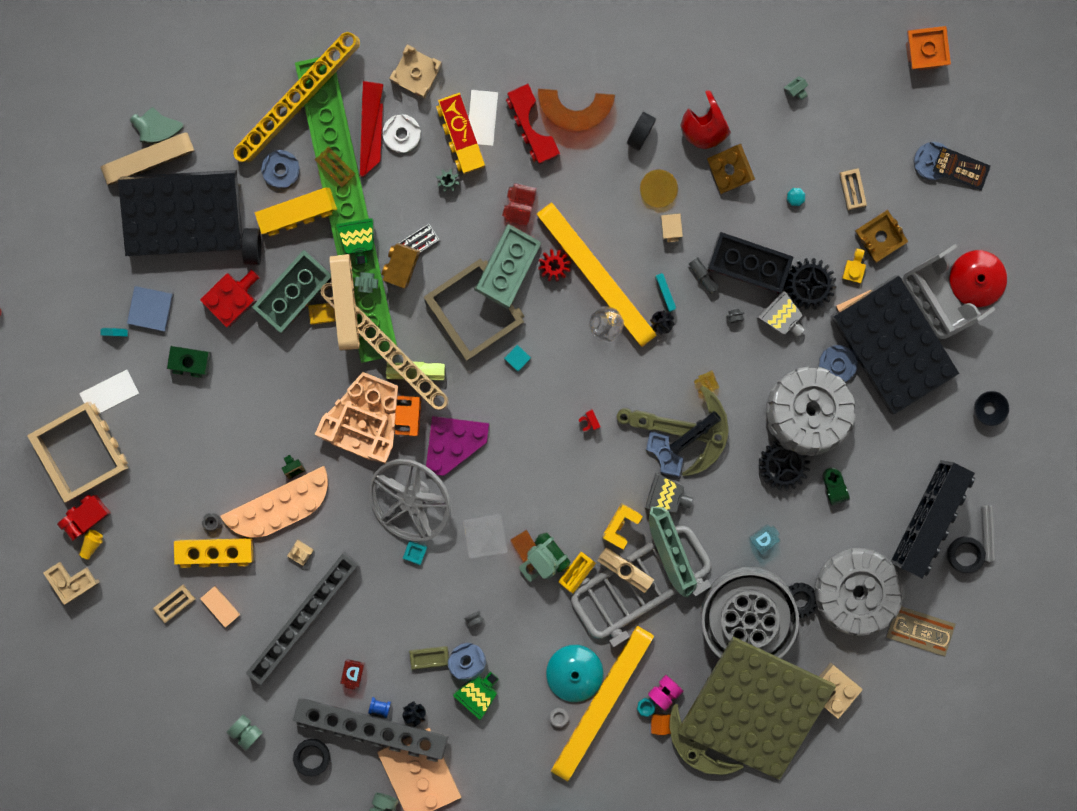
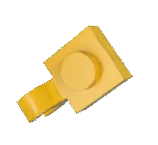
(854, 269)

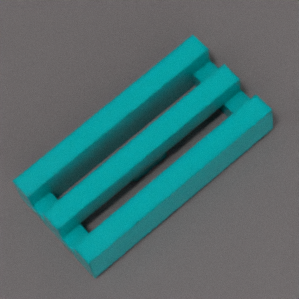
(665, 292)

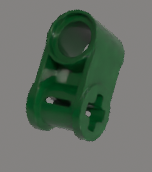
(836, 489)

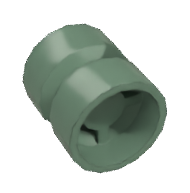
(244, 732)
(383, 802)

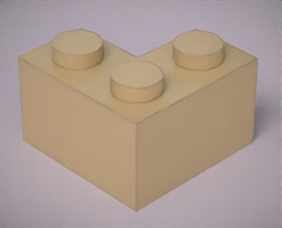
(844, 693)

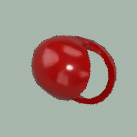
(706, 130)

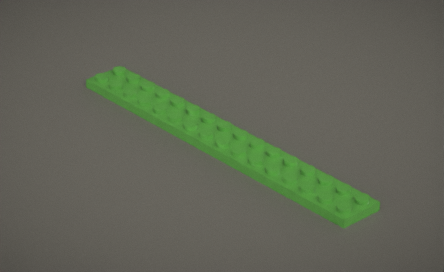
(330, 128)

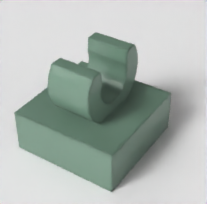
(797, 87)

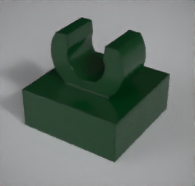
(292, 467)

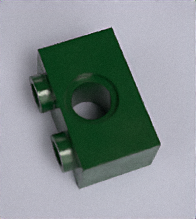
(200, 361)

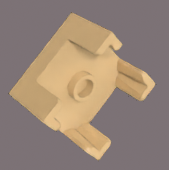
(416, 71)

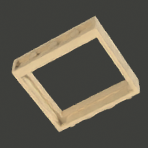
(50, 465)

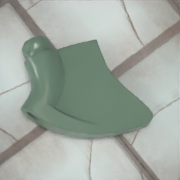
(155, 127)

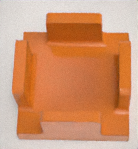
(928, 48)
(408, 415)

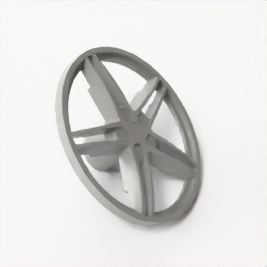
(410, 499)

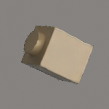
(671, 227)

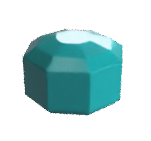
(795, 197)
(646, 707)

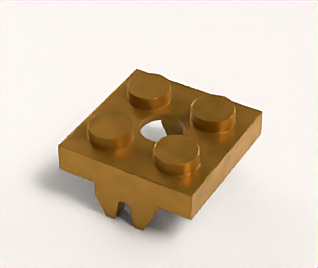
(742, 169)
(894, 233)

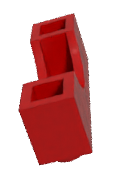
(542, 146)

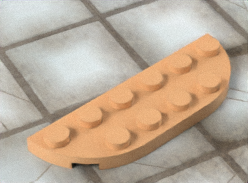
(279, 506)

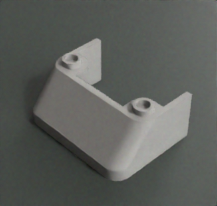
(937, 299)

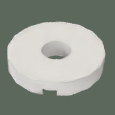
(410, 141)

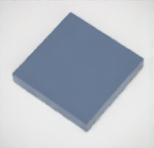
(150, 308)

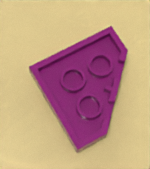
(453, 442)

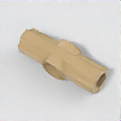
(635, 577)

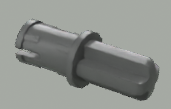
(703, 275)

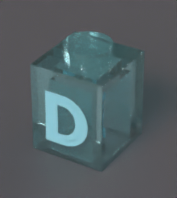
(765, 538)

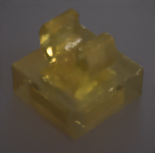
(708, 380)

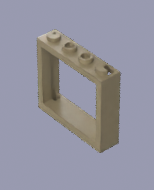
(517, 314)

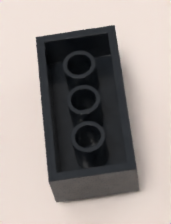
(750, 263)

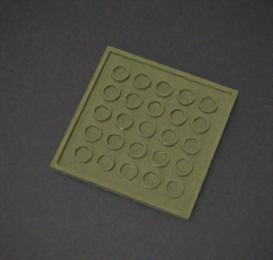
(756, 708)

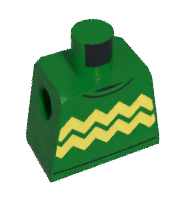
(357, 238)
(477, 694)

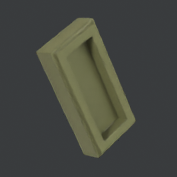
(429, 657)

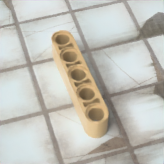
(148, 158)
(344, 302)

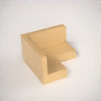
(69, 587)

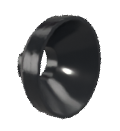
(1001, 408)

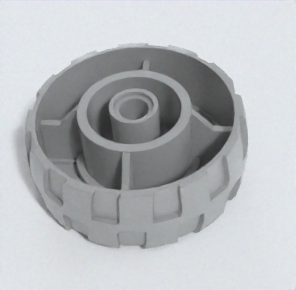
(827, 401)
(880, 594)

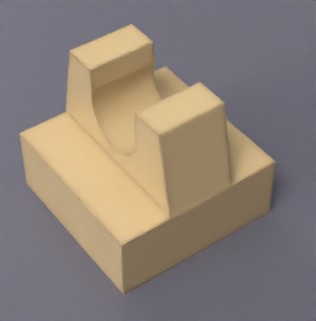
(300, 552)

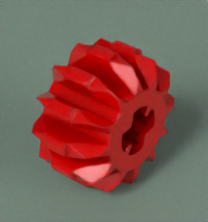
(547, 267)

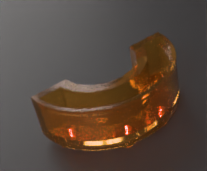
(573, 120)

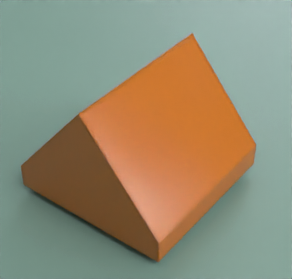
(660, 724)

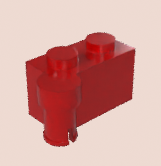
(84, 517)

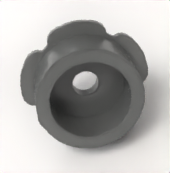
(735, 316)
(216, 522)

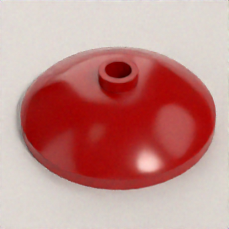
(966, 285)

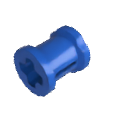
(379, 707)

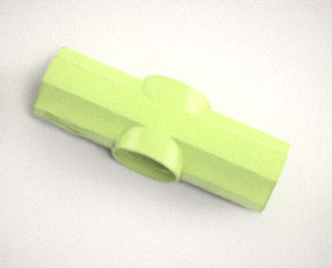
(434, 371)

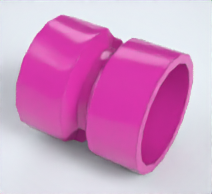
(660, 697)

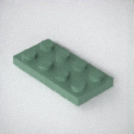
(507, 266)

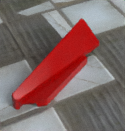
(371, 126)

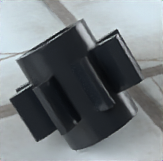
(662, 322)
(414, 713)

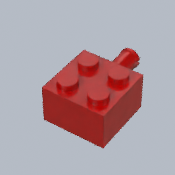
(230, 297)

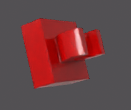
(591, 419)

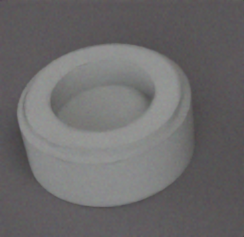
(559, 717)

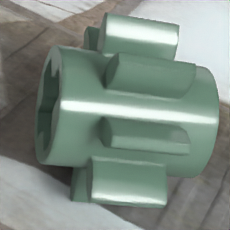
(445, 175)
(366, 282)

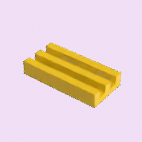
(579, 574)

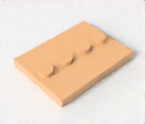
(418, 781)

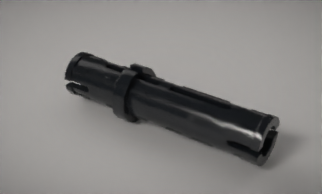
(701, 428)

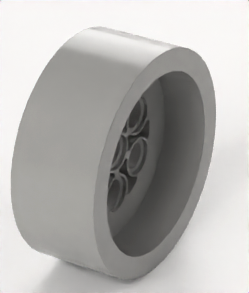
(754, 585)

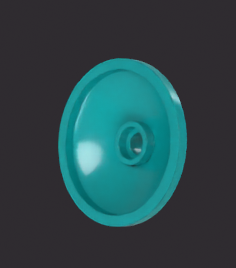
(574, 659)

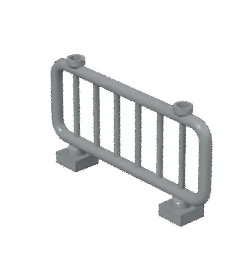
(615, 629)

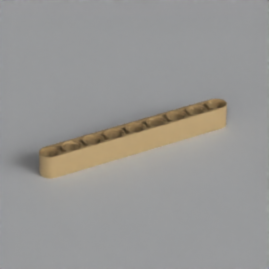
(393, 351)

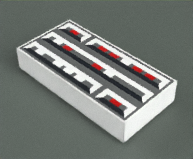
(421, 239)

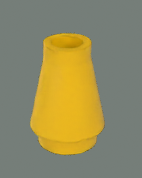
(90, 543)

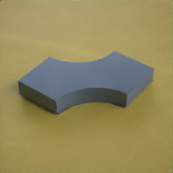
(669, 461)

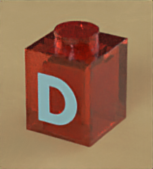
(352, 674)

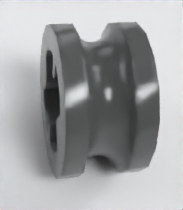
(474, 618)

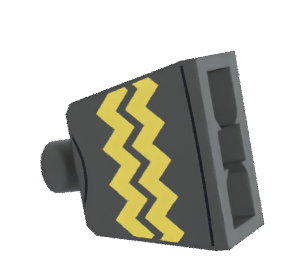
(667, 494)

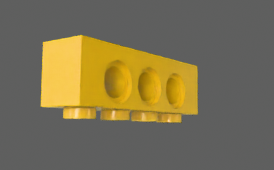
(243, 545)

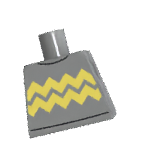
(782, 315)

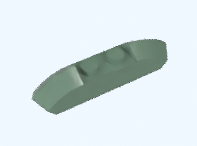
(671, 551)

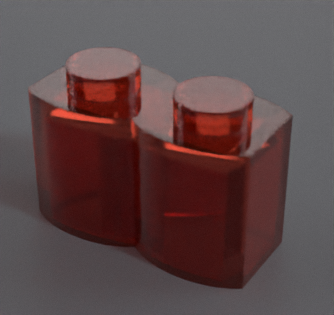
(520, 204)

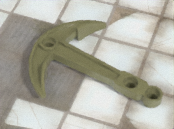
(677, 427)
(701, 760)

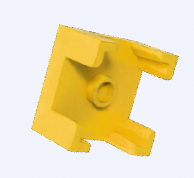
(617, 523)

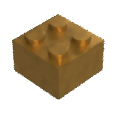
(400, 265)

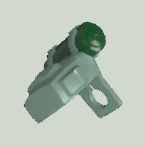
(545, 558)

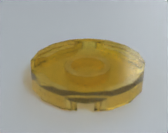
(658, 188)

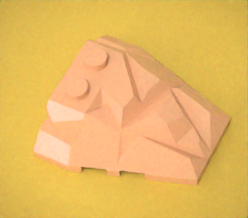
(363, 419)

